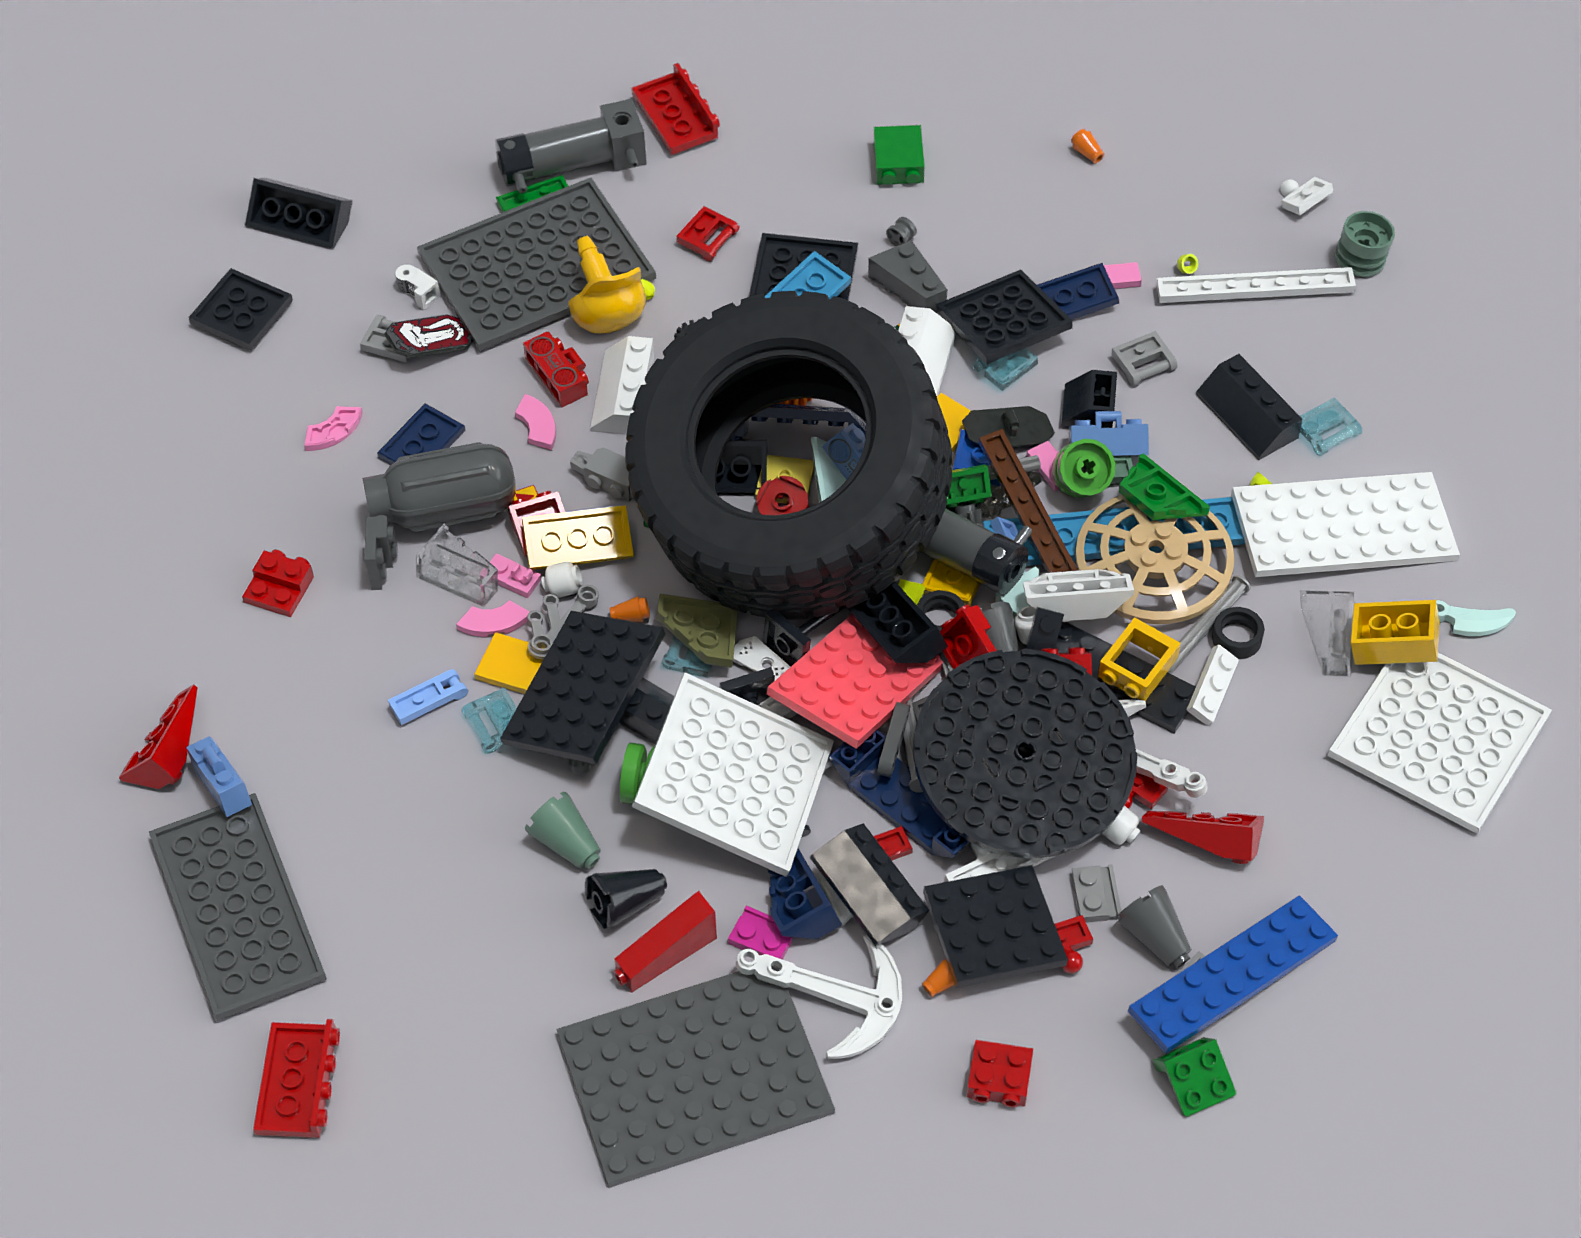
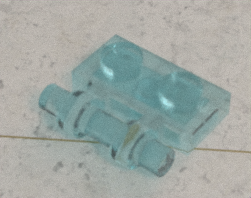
(1007, 369)

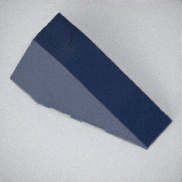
(800, 903)

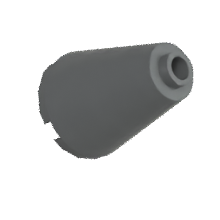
(1002, 626)
(1157, 926)

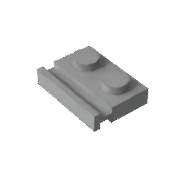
(1096, 893)

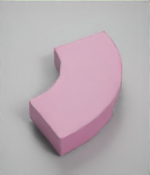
(538, 420)
(334, 429)
(488, 621)

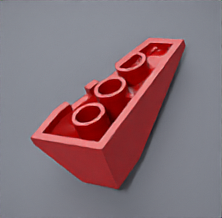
(166, 749)

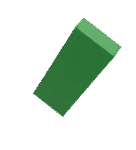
(535, 191)

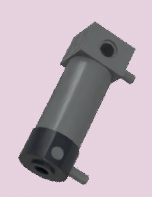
(609, 138)
(979, 552)

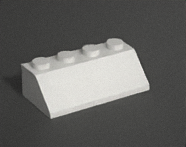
(931, 339)
(620, 379)

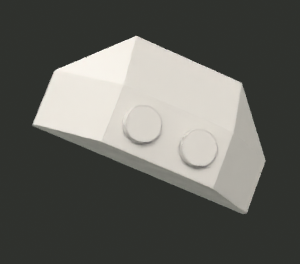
(1079, 593)

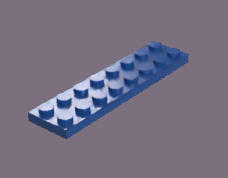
(1232, 974)

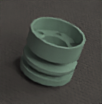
(1365, 243)

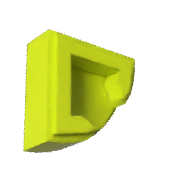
(912, 589)

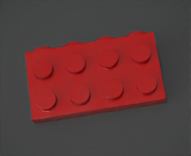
(677, 110)
(296, 1079)

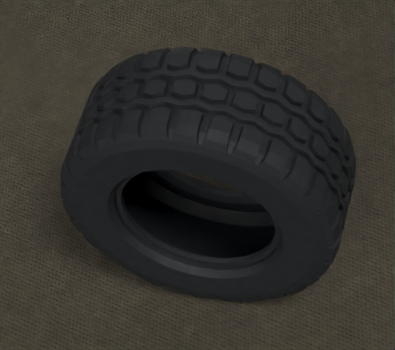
(772, 355)

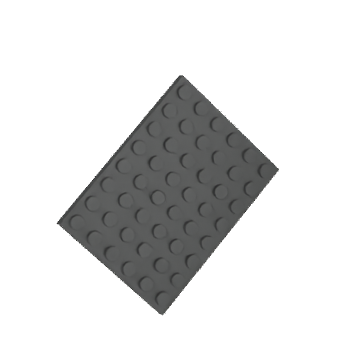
(526, 261)
(693, 1074)

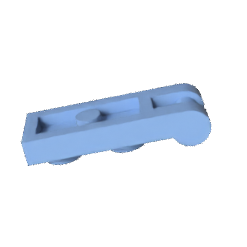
(427, 696)

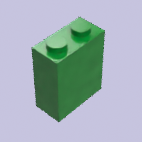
(898, 154)

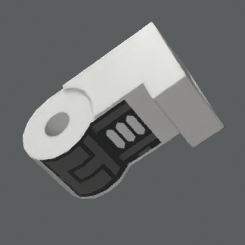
(418, 284)

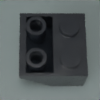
(1087, 395)

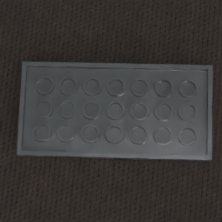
(237, 908)

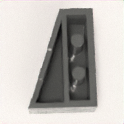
(908, 275)

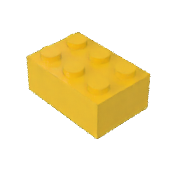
(1395, 632)

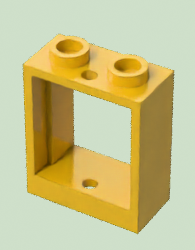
(1150, 640)

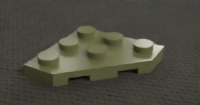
(701, 626)

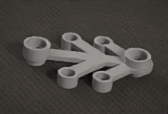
(586, 599)

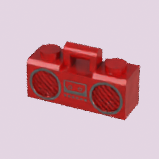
(550, 362)

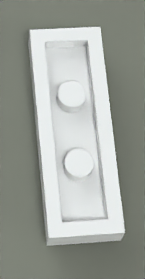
(1212, 685)

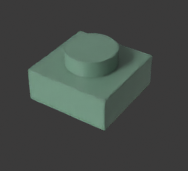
(1122, 467)

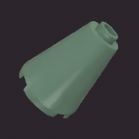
(565, 832)

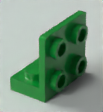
(969, 485)
(1197, 1075)

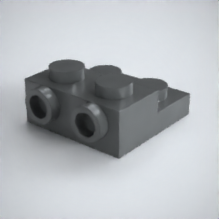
(379, 549)

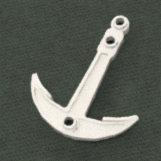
(1161, 770)
(849, 995)

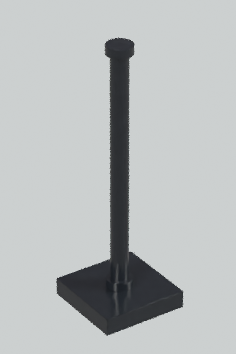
(786, 639)
(754, 689)

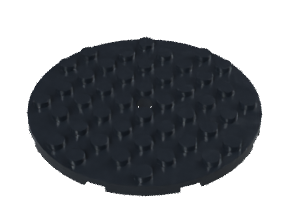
(1034, 804)

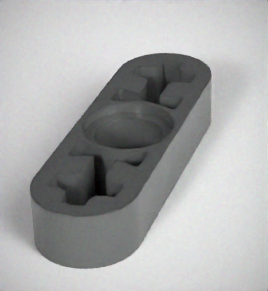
(893, 739)

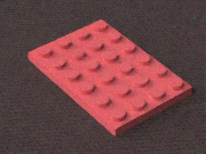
(850, 683)

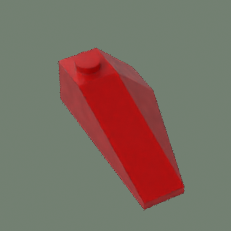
(1229, 837)

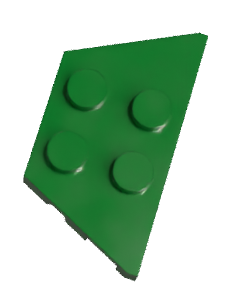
(1160, 493)

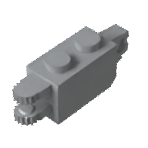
(604, 471)

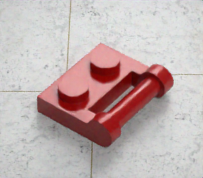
(702, 227)

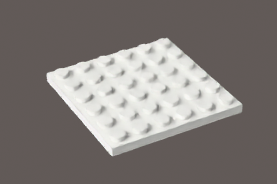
(1441, 737)
(733, 774)

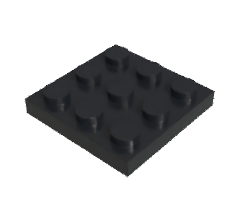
(240, 309)

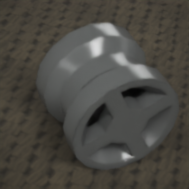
(901, 231)

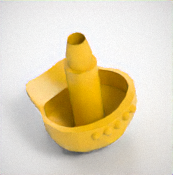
(607, 300)

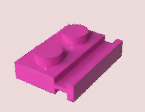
(760, 933)

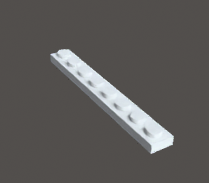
(1255, 285)

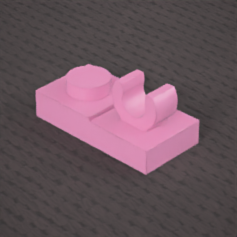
(515, 576)

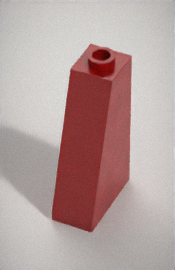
(667, 943)

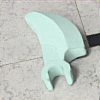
(1474, 621)

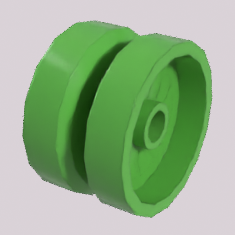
(1097, 462)
(633, 770)

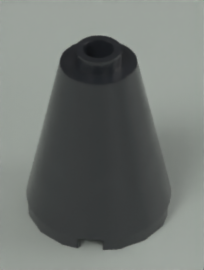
(622, 894)

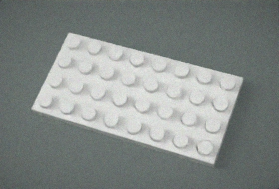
(1344, 524)

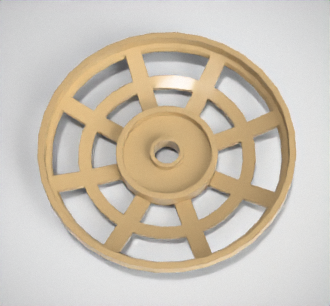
(1158, 565)

